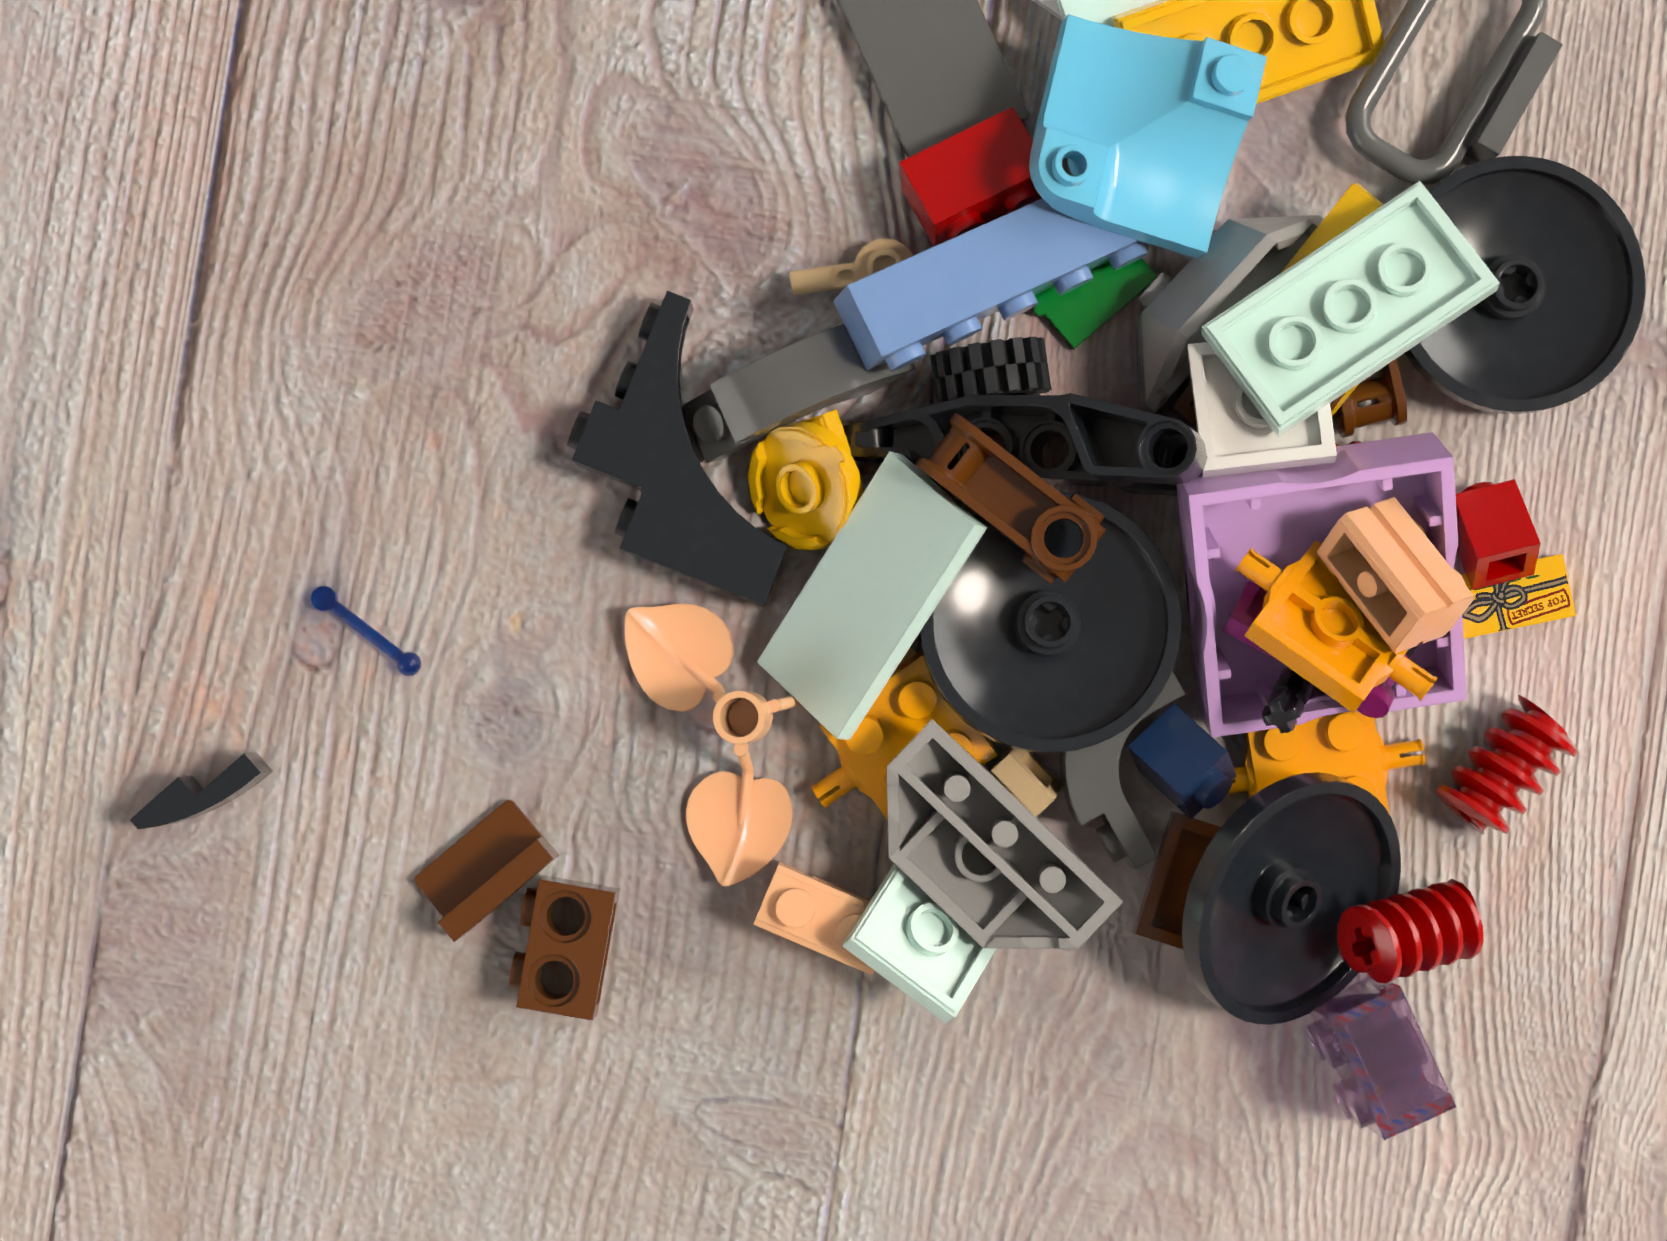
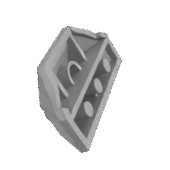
(1237, 263)
(986, 852)

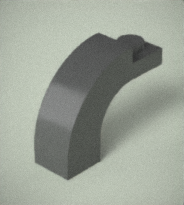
(781, 390)
(1095, 790)

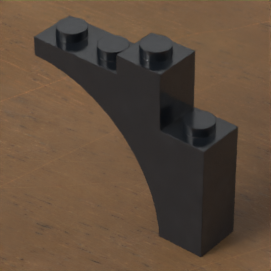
(647, 446)

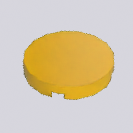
(804, 484)

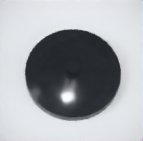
(1564, 292)
(1059, 659)
(1274, 891)

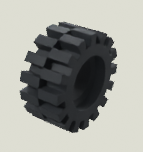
(992, 368)

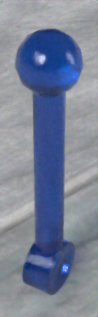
(326, 600)

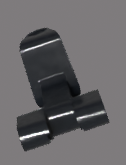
(1105, 440)

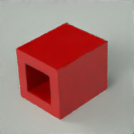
(1495, 534)

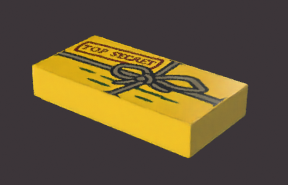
(1521, 601)

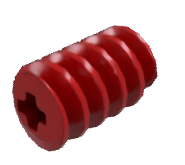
(1506, 768)
(1411, 931)

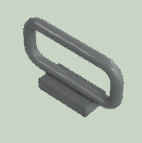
(1488, 113)

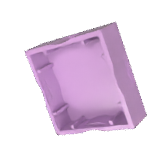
(1280, 519)

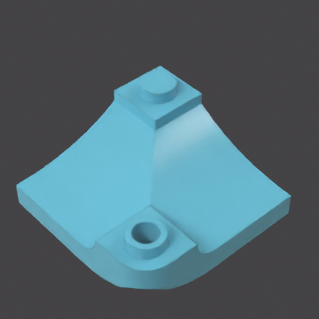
(1143, 131)

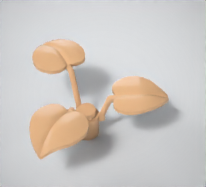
(730, 817)

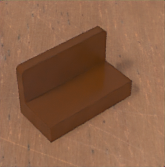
(484, 868)

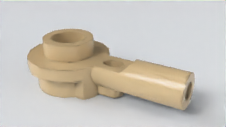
(870, 259)

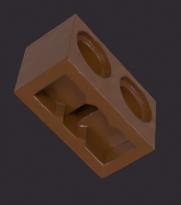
(581, 950)

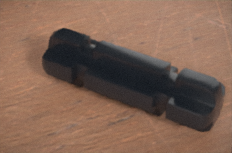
(1287, 701)

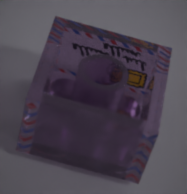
(1380, 1057)

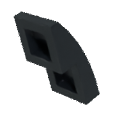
(188, 799)

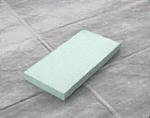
(1349, 308)
(871, 595)

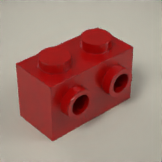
(970, 177)

